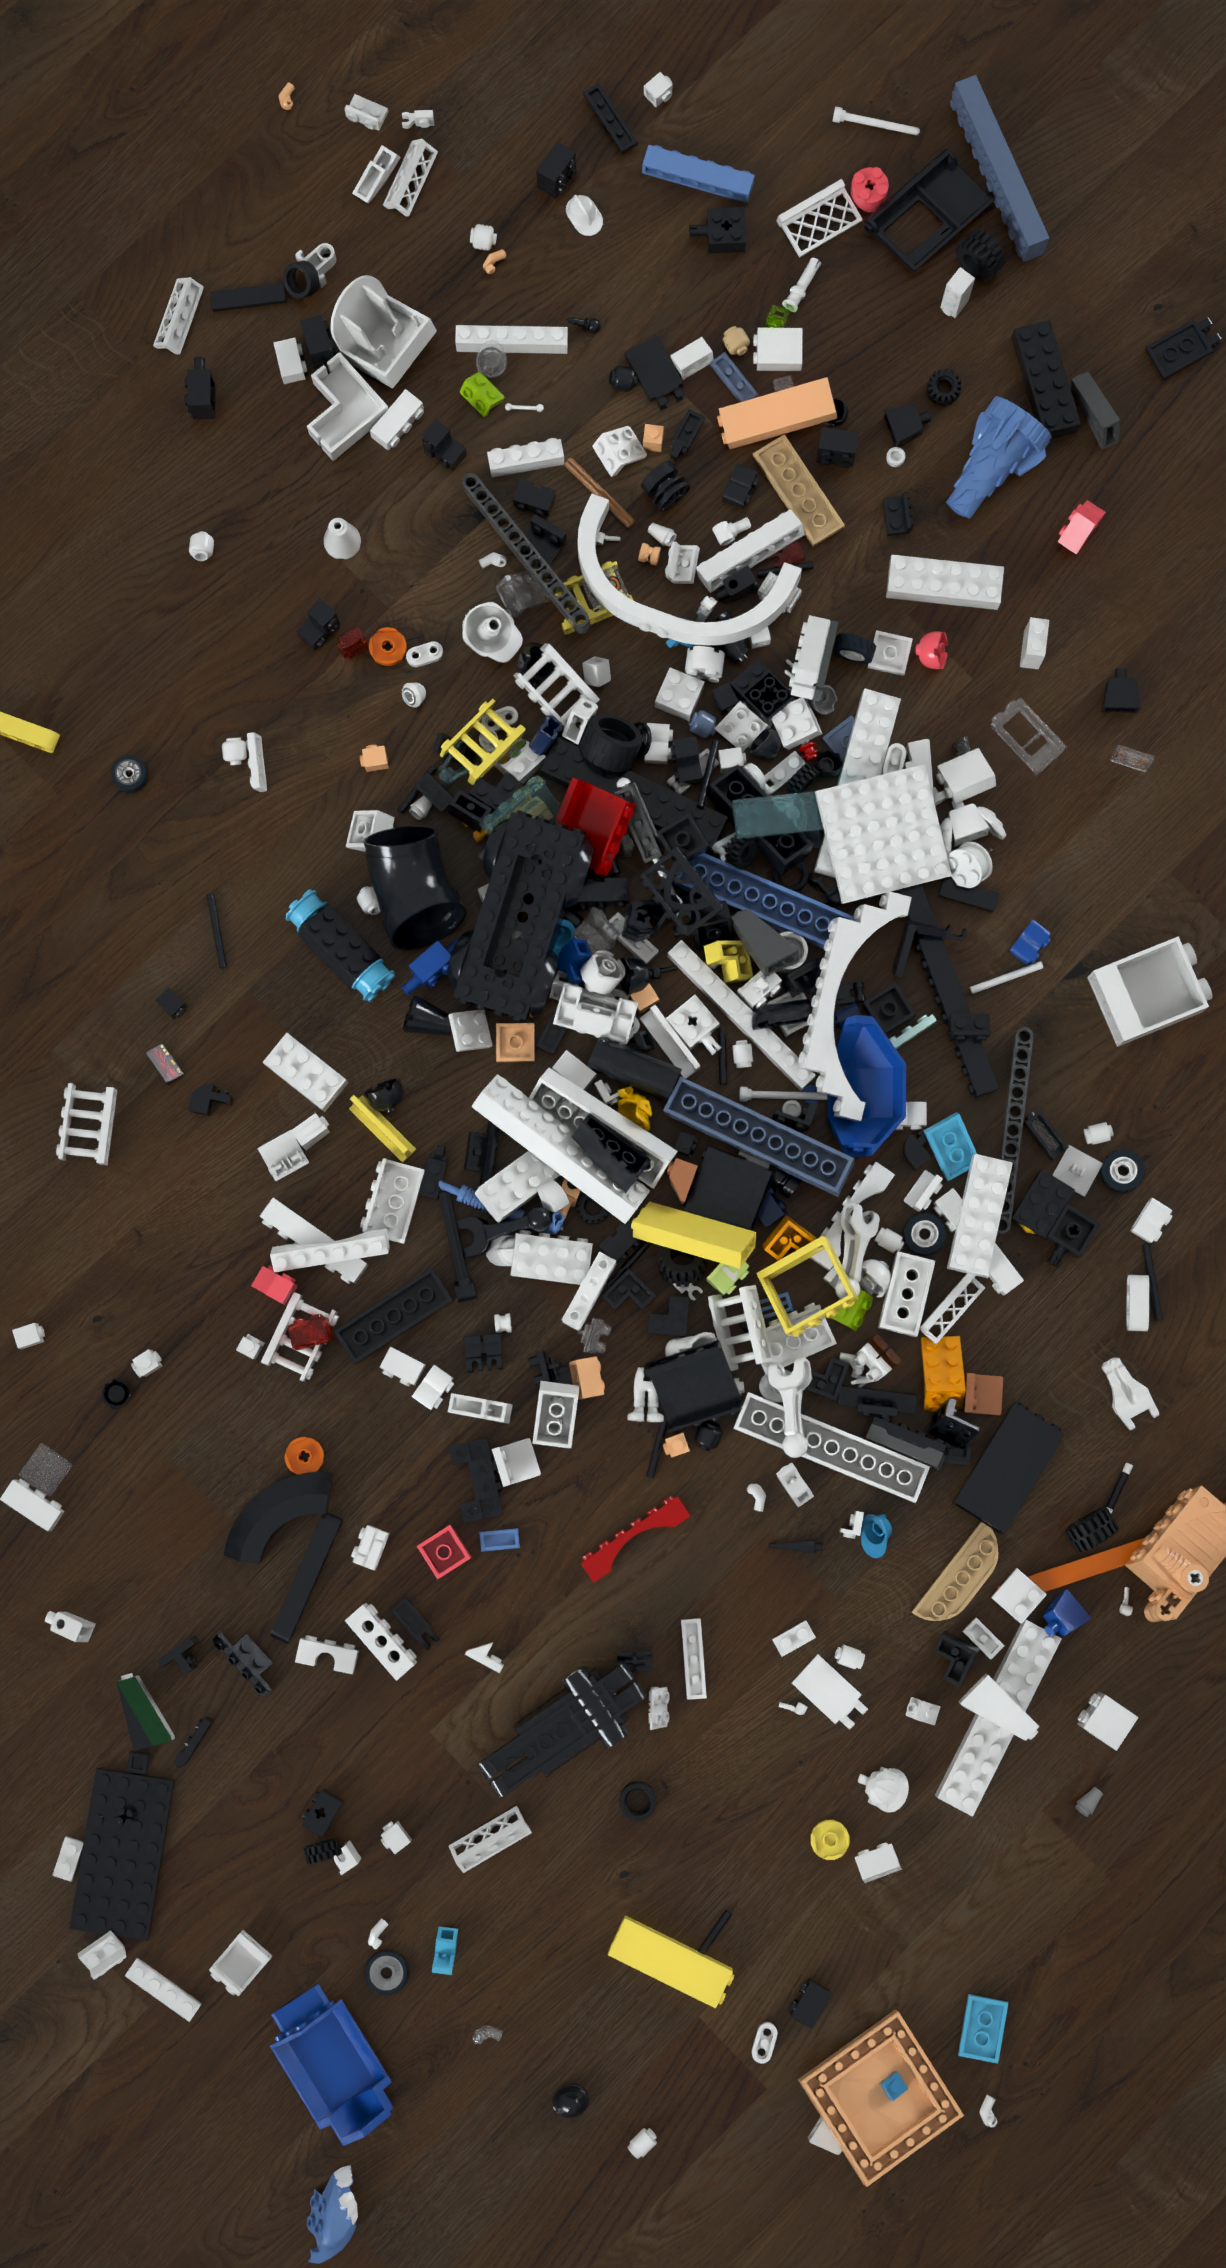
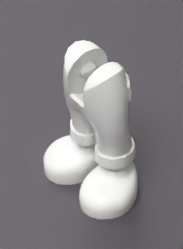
(640, 1388)

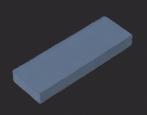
(733, 378)

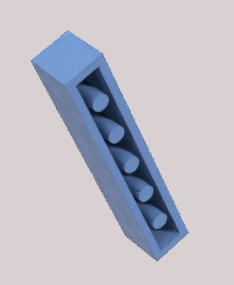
(698, 173)

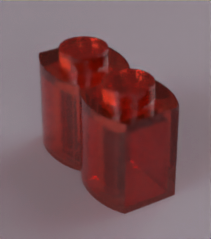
(352, 643)
(310, 1332)

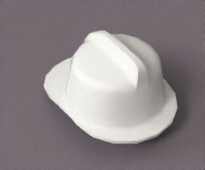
(584, 215)
(502, 1251)

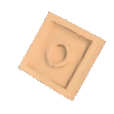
(515, 1042)

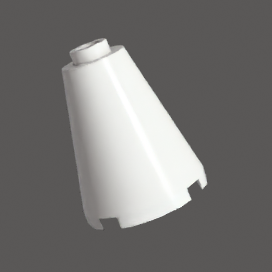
(341, 539)

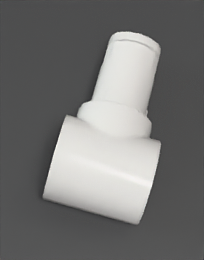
(727, 532)

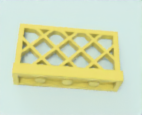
(382, 1128)

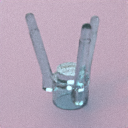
(449, 775)

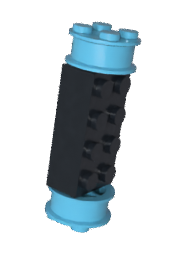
(339, 945)

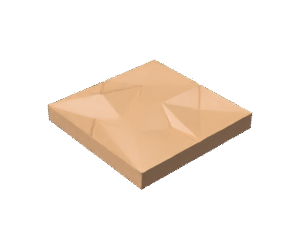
(858, 2113)

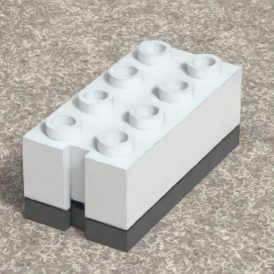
(813, 658)

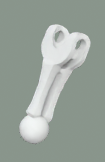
(856, 1239)
(791, 1391)

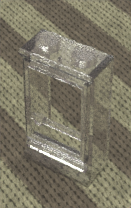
(1046, 753)

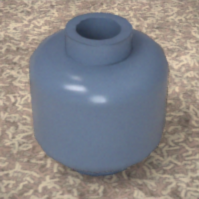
(702, 724)

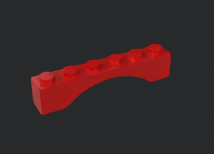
(669, 1515)

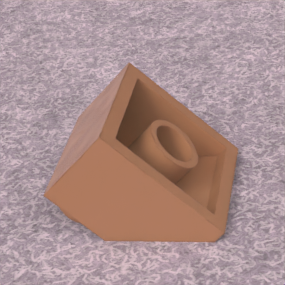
(681, 1178)

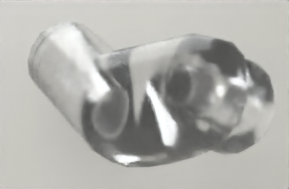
(485, 2032)

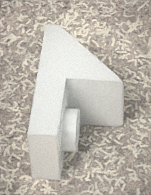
(480, 1654)

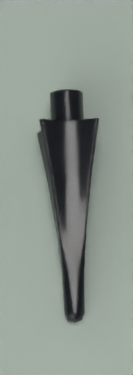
(804, 1546)

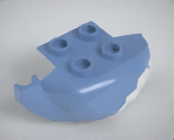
(333, 2216)

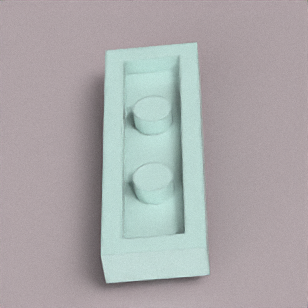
(909, 1032)

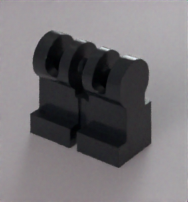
(475, 1346)

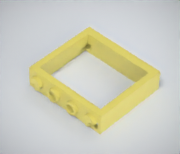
(792, 1260)

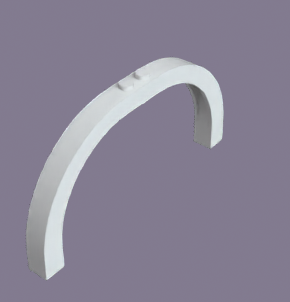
(665, 624)

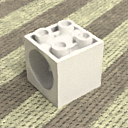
(1107, 1720)

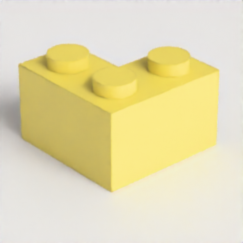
(732, 957)

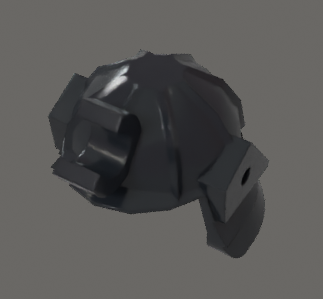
(527, 659)

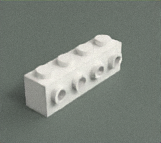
(526, 457)

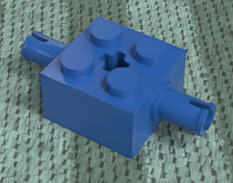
(429, 967)

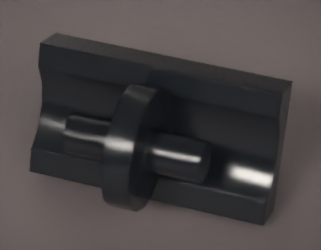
(541, 1360)
(636, 1660)

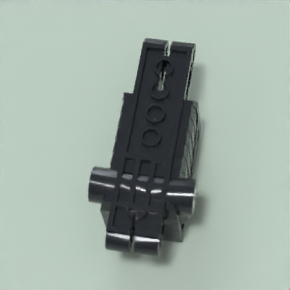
(565, 1726)

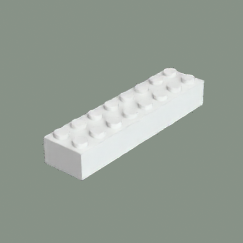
(572, 1105)

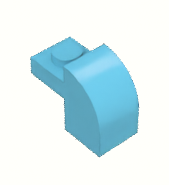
(445, 1950)

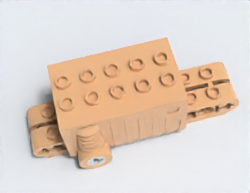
(1181, 1553)

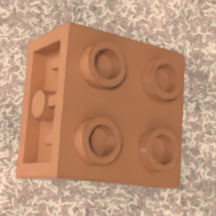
(983, 1394)

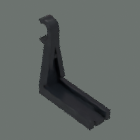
(907, 938)

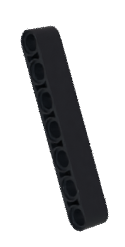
(306, 1578)

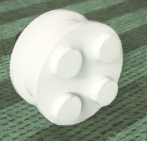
(970, 864)

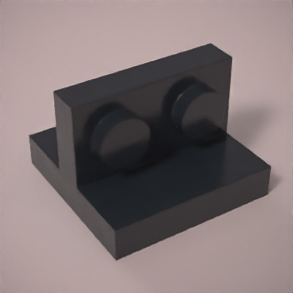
(185, 1660)

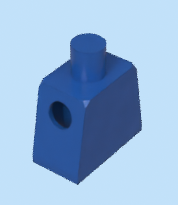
(1064, 1615)

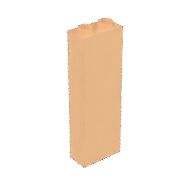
(777, 413)

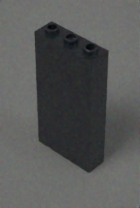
(1008, 1468)

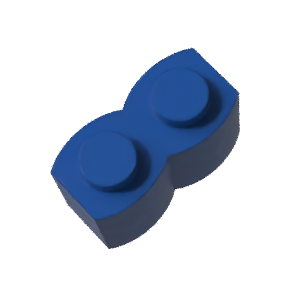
(1030, 942)

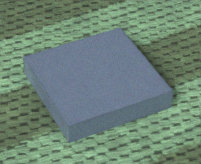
(839, 737)

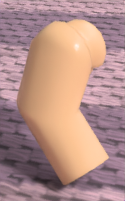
(284, 96)
(491, 259)

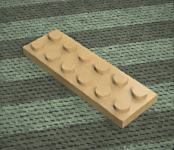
(798, 490)

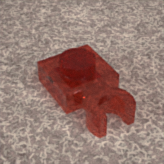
(790, 554)

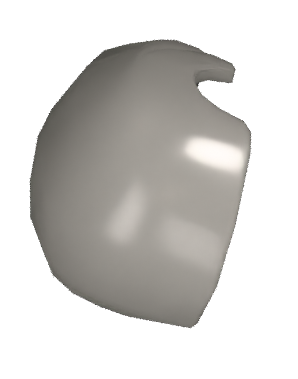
(827, 701)

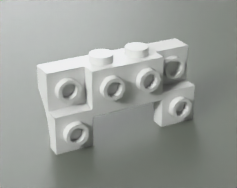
(592, 1018)

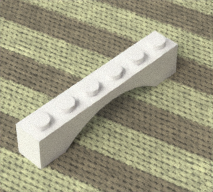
(875, 1182)
(359, 1246)

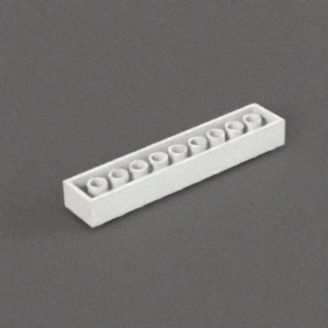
(864, 752)
(555, 1146)
(836, 1449)
(985, 1741)

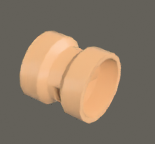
(645, 552)

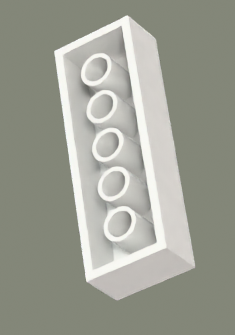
(945, 582)
(979, 1215)

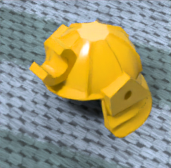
(634, 1107)

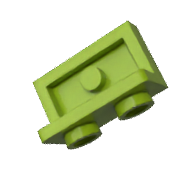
(481, 393)
(854, 1315)

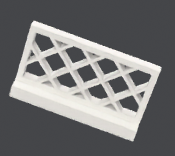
(811, 204)

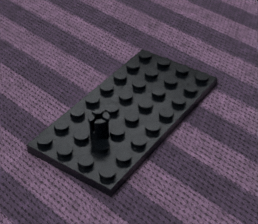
(122, 1854)

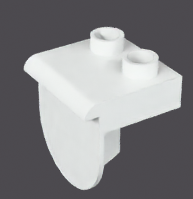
(378, 331)

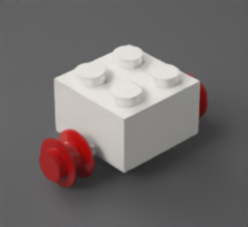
(798, 725)

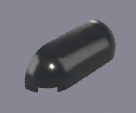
(781, 1014)

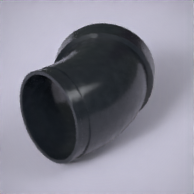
(412, 886)

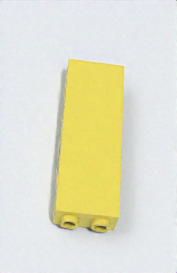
(694, 1234)
(671, 1962)

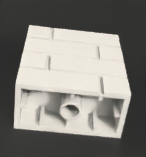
(1150, 990)

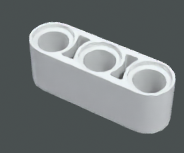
(1137, 1303)

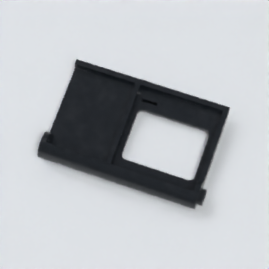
(946, 193)

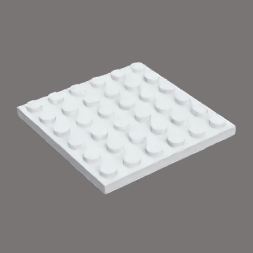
(883, 833)

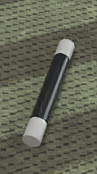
(1119, 1486)

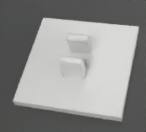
(1077, 1170)

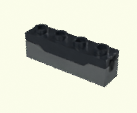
(907, 1443)

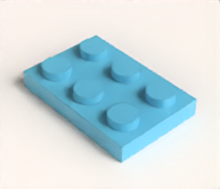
(951, 1145)
(983, 2028)

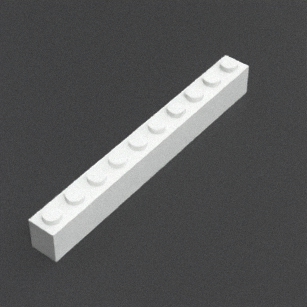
(739, 1014)

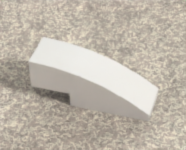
(376, 174)
(480, 1408)

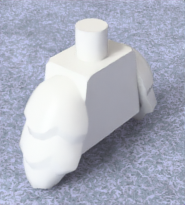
(968, 824)

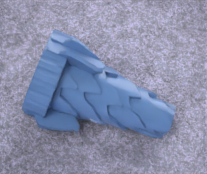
(1003, 443)

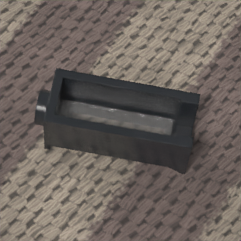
(1045, 1134)

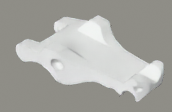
(1128, 1394)

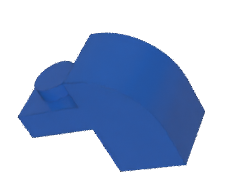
(572, 958)

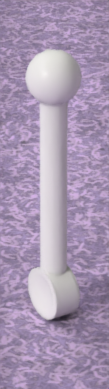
(539, 407)

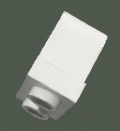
(321, 264)

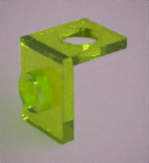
(777, 321)

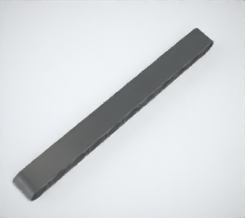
(530, 560)
(1017, 1122)

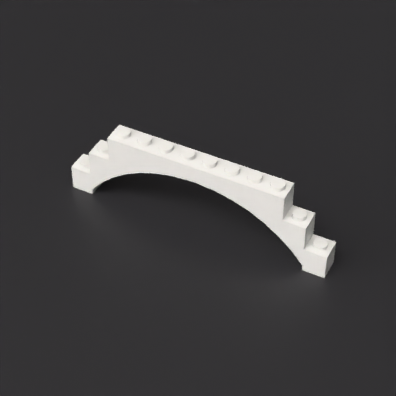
(819, 1041)

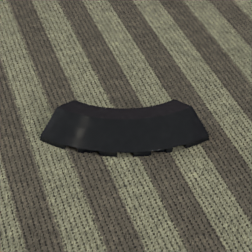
(274, 1507)

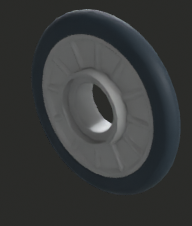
(383, 1985)

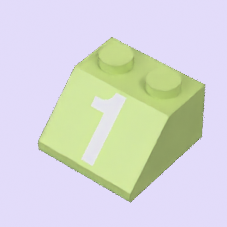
(725, 1276)

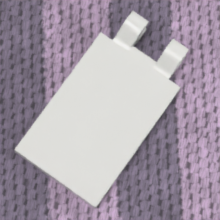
(829, 1691)

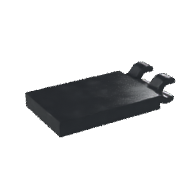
(1182, 348)
(655, 371)

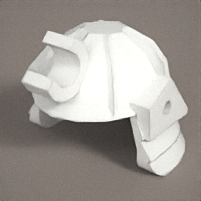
(886, 1788)

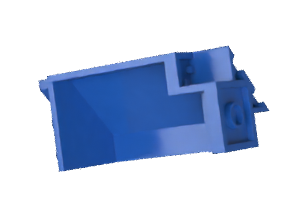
(331, 2065)

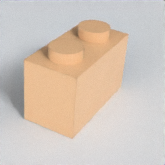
(587, 1376)

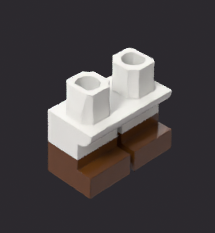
(868, 1355)

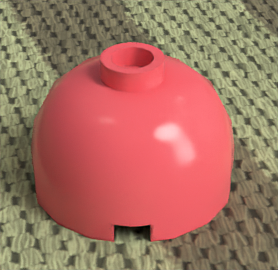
(932, 650)

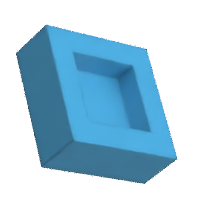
(893, 2086)

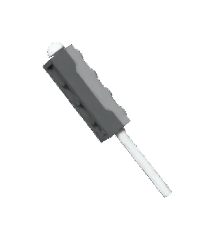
(642, 825)

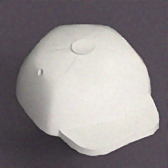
(491, 632)

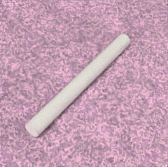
(1006, 977)

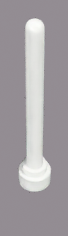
(841, 115)
(746, 1094)

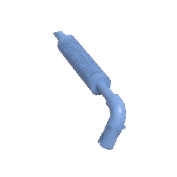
(468, 1196)

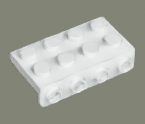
(393, 1199)
(551, 1258)
(787, 1348)

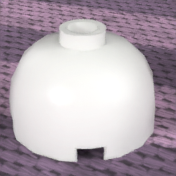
(875, 1277)

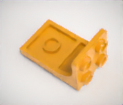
(943, 1372)

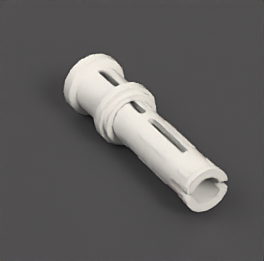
(798, 292)

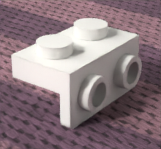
(682, 563)
(922, 1191)

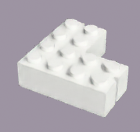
(352, 411)

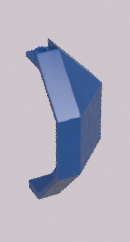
(877, 1078)

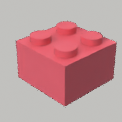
(444, 1551)

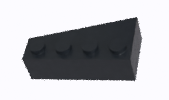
(611, 1152)

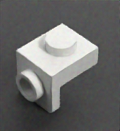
(922, 1711)

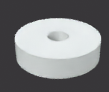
(755, 774)

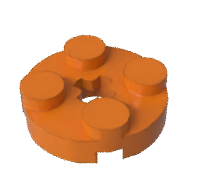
(380, 639)
(294, 1451)

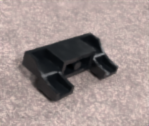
(483, 1479)

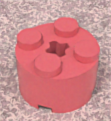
(869, 189)

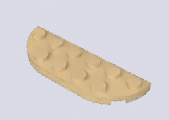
(961, 1577)

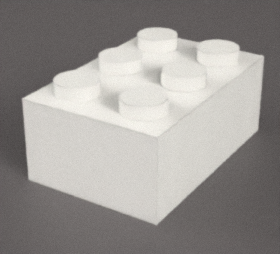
(555, 1414)

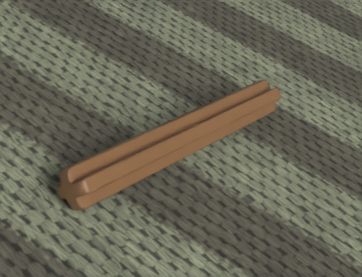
(596, 489)

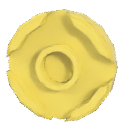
(829, 1839)

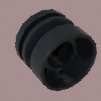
(665, 486)

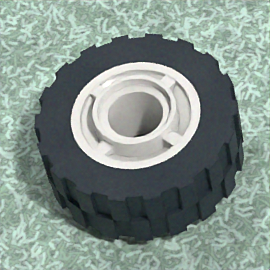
(854, 648)
(1128, 1160)
(933, 1225)

